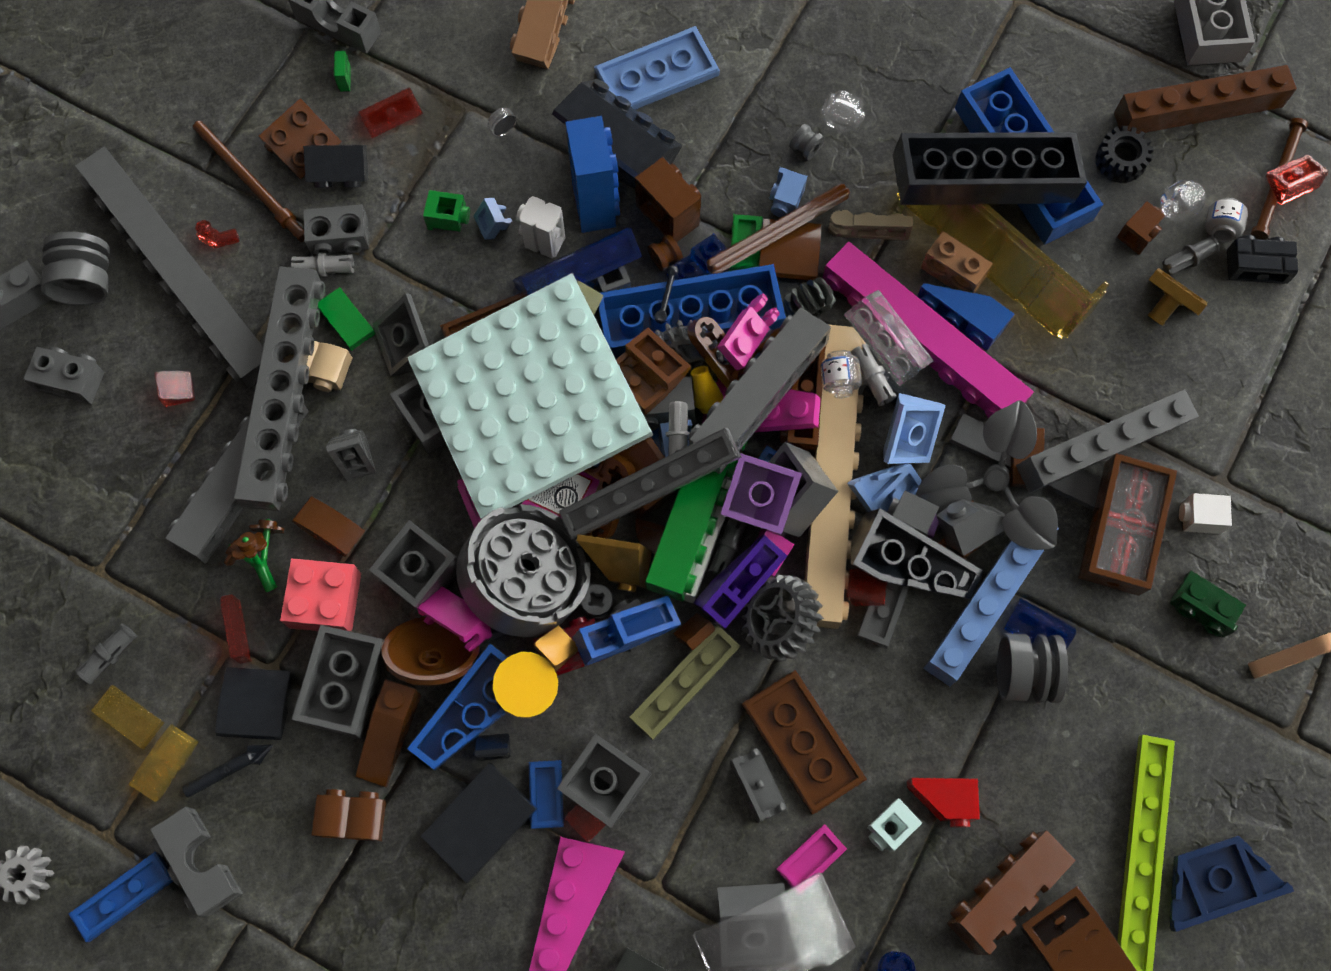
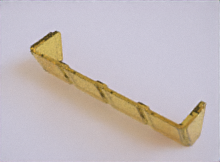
(1017, 265)

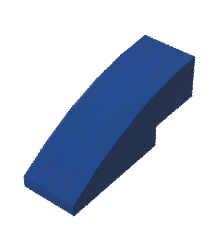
(626, 630)

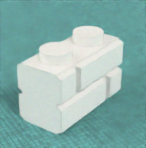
(541, 226)

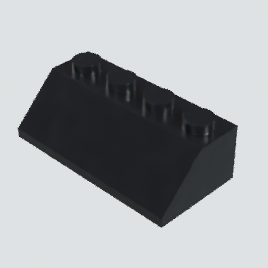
(634, 136)

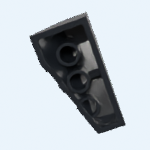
(906, 557)

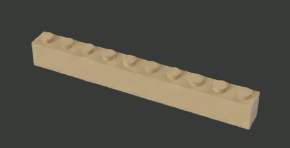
(828, 533)

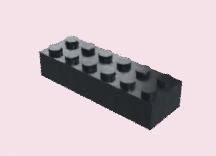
(988, 168)

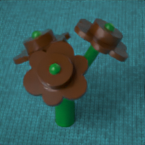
(249, 544)

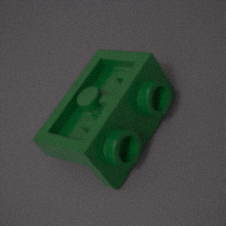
(1207, 604)

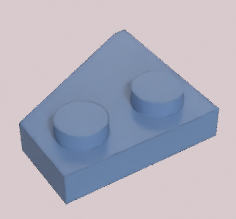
(880, 487)

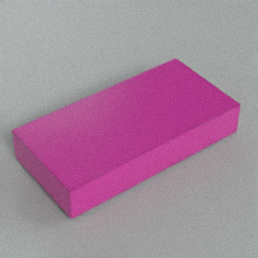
(812, 857)

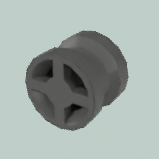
(806, 142)
(599, 607)

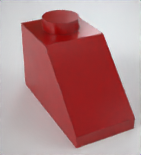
(948, 798)

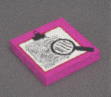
(564, 493)

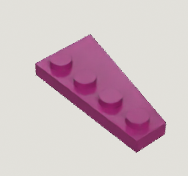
(794, 411)
(574, 893)

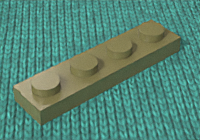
(684, 683)

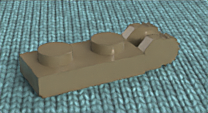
(870, 225)

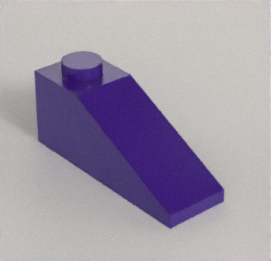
(740, 581)

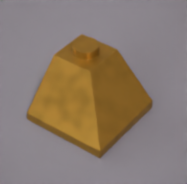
(619, 560)

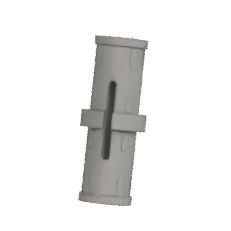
(325, 264)
(873, 375)

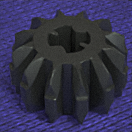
(811, 296)

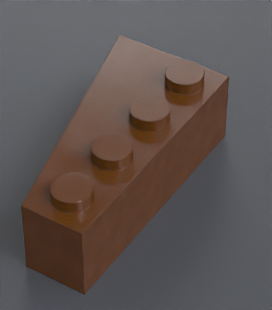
(1009, 892)

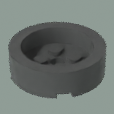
(496, 582)

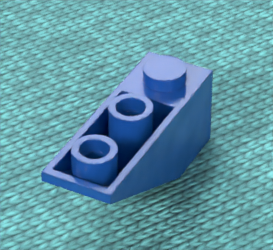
(971, 313)

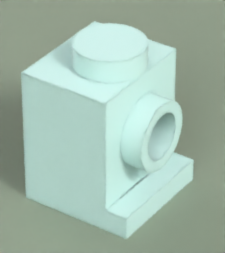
(904, 822)

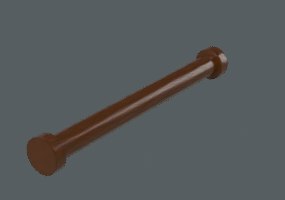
(1297, 127)

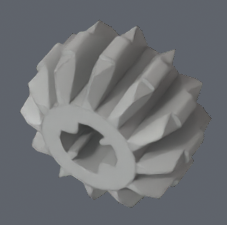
(35, 871)

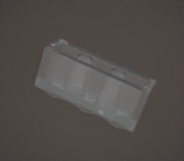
(888, 337)

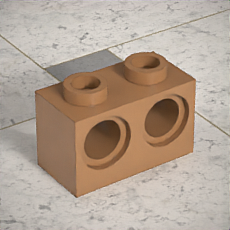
(955, 264)

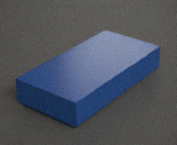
(544, 795)

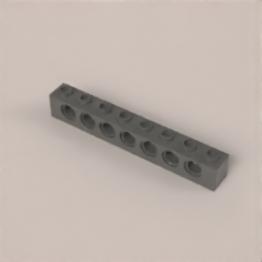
(290, 286)

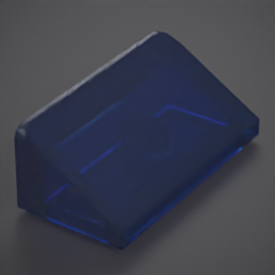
(1033, 621)

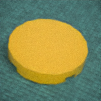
(525, 684)

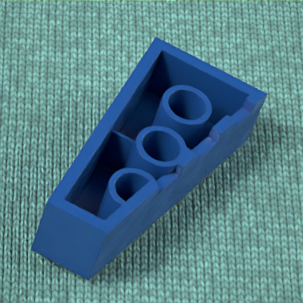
(463, 714)

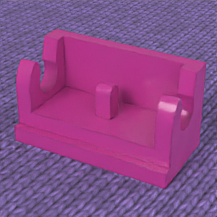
(455, 616)

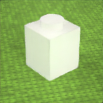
(1206, 513)

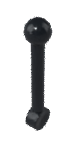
(661, 316)

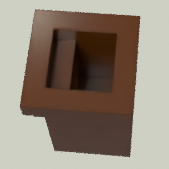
(1142, 227)

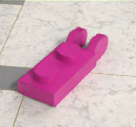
(747, 333)

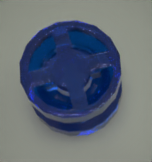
(903, 963)

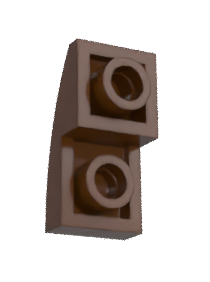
(328, 525)

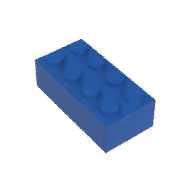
(593, 173)

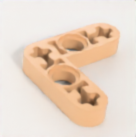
(1291, 656)

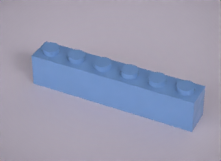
(981, 612)

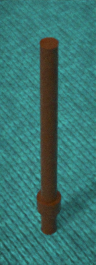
(283, 216)

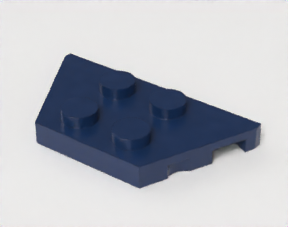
(1219, 882)

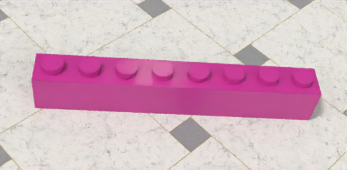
(954, 355)

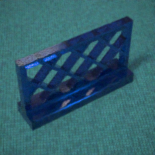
(584, 263)

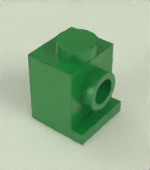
(440, 206)

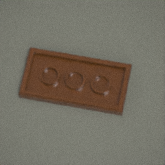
(803, 742)

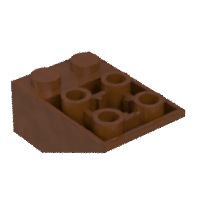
(1075, 937)

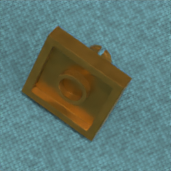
(1175, 295)

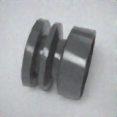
(75, 268)
(1032, 667)

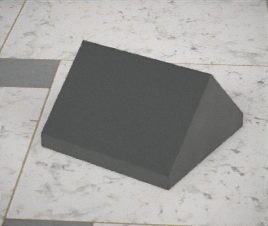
(400, 335)

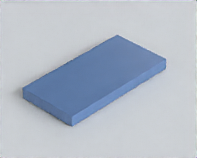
(659, 68)

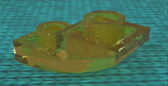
(163, 763)

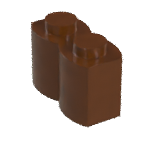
(349, 816)

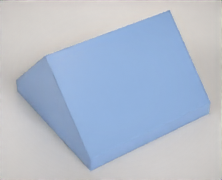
(912, 430)

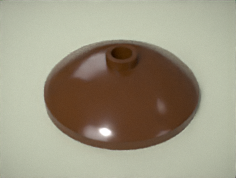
(426, 653)

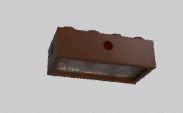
(1128, 524)

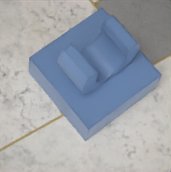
(490, 218)

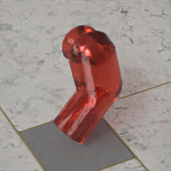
(215, 238)

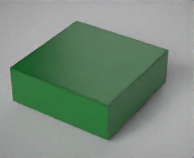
(342, 71)

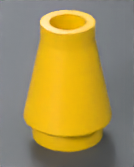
(704, 389)

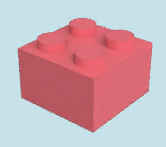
(320, 595)

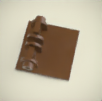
(292, 131)

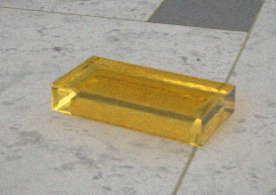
(127, 716)

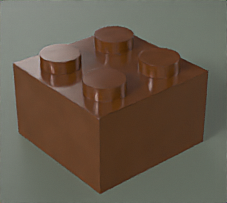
(668, 199)

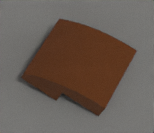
(795, 253)
(651, 369)

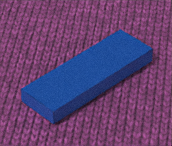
(121, 897)

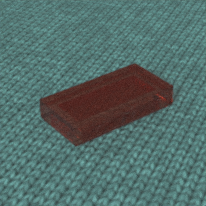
(235, 629)

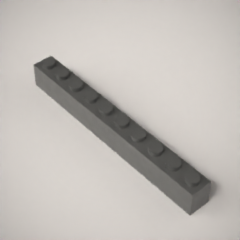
(174, 264)

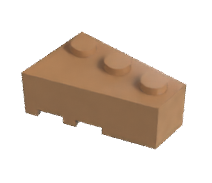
(539, 31)

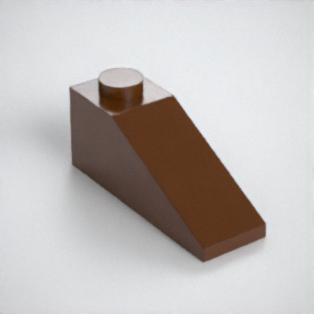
(387, 732)

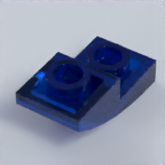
(696, 262)

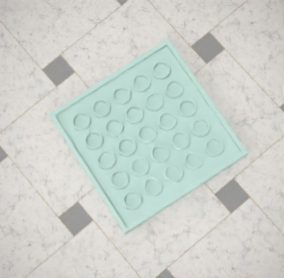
(529, 396)

